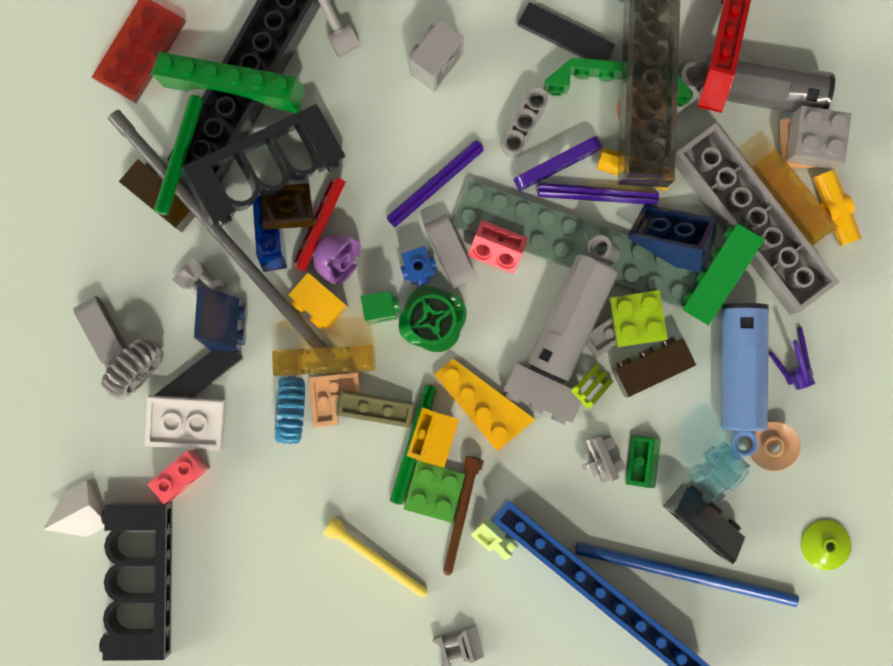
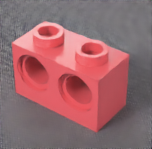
(497, 246)
(178, 476)

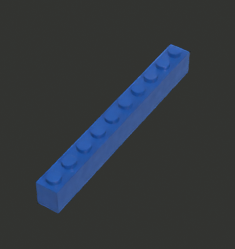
(594, 587)

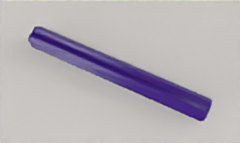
(435, 183)
(598, 194)

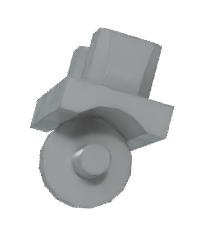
(599, 459)

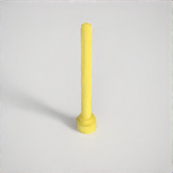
(337, 531)

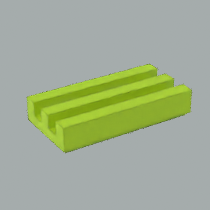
(600, 378)

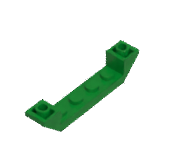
(581, 68)

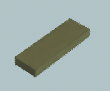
(375, 408)

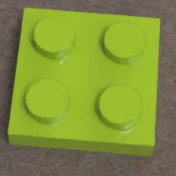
(638, 318)

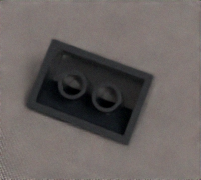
(706, 522)

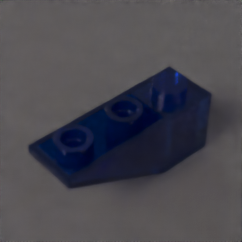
(268, 243)

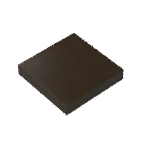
(288, 208)

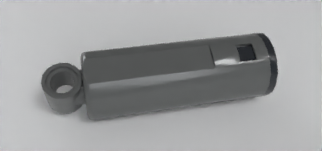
(770, 84)

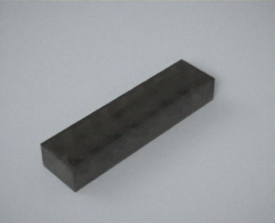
(649, 93)

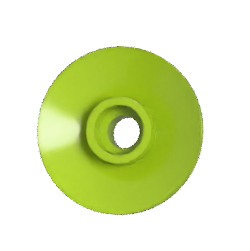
(815, 541)

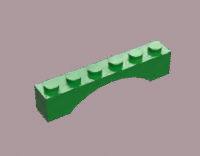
(190, 73)

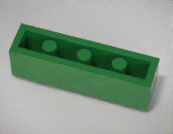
(723, 273)

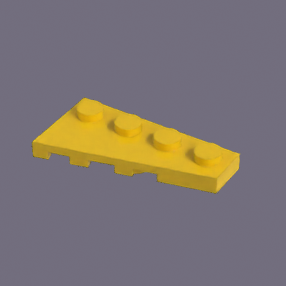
(486, 407)

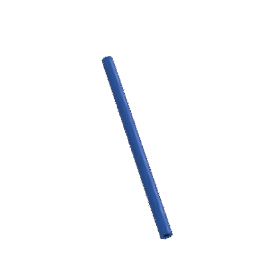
(687, 574)

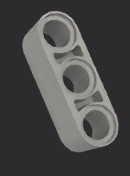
(528, 112)
(449, 251)
(100, 330)

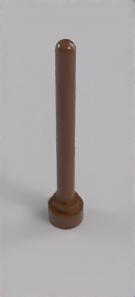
(472, 467)

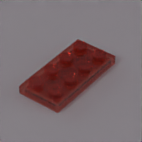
(135, 49)

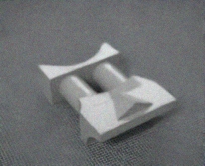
(192, 273)
(469, 646)

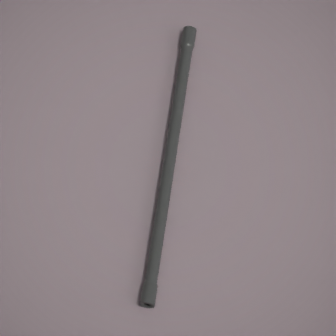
(128, 131)

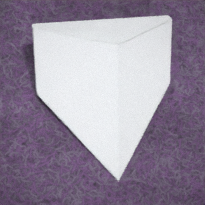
(77, 512)

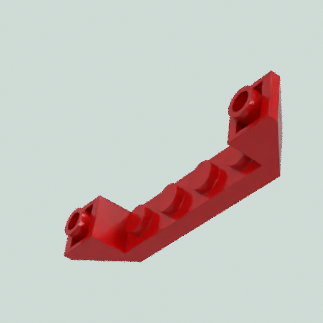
(724, 55)

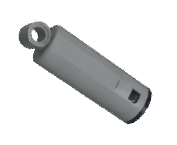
(575, 311)

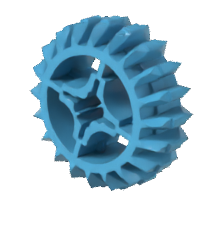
(289, 410)

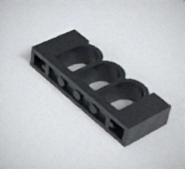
(210, 194)
(127, 643)

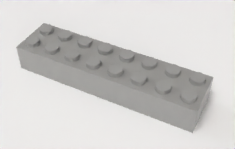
(738, 195)

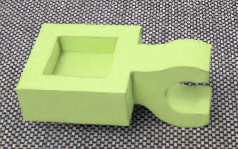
(492, 537)

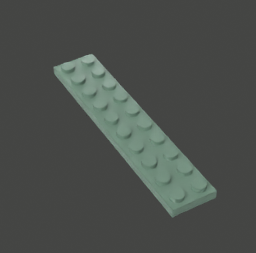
(562, 237)

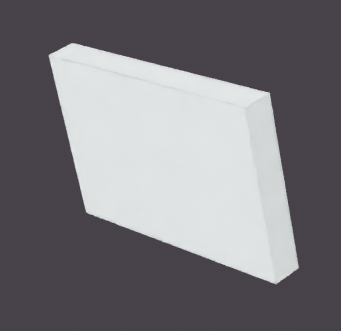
(184, 422)

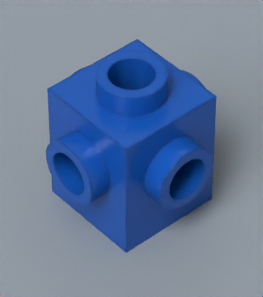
(415, 258)

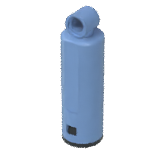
(744, 372)

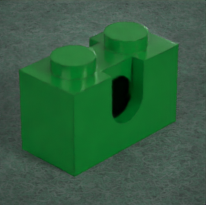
(380, 307)

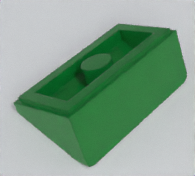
(643, 461)

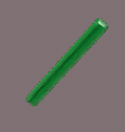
(178, 155)
(407, 463)

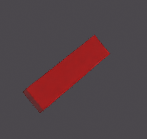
(320, 220)

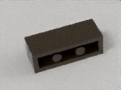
(146, 185)
(653, 366)

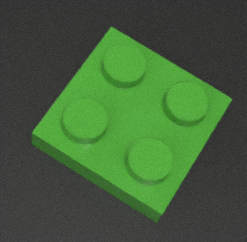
(434, 491)

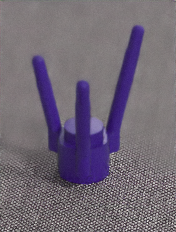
(802, 375)

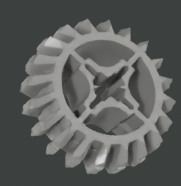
(132, 368)

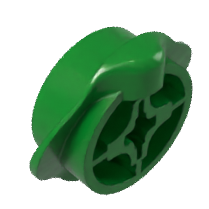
(408, 328)

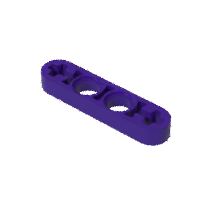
(558, 163)

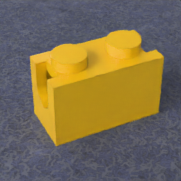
(317, 301)
(433, 437)

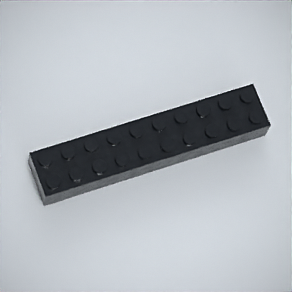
(262, 44)

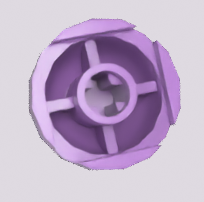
(335, 257)

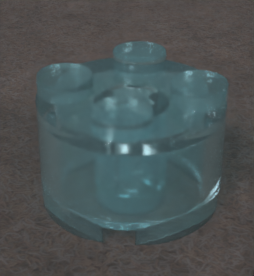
(719, 471)

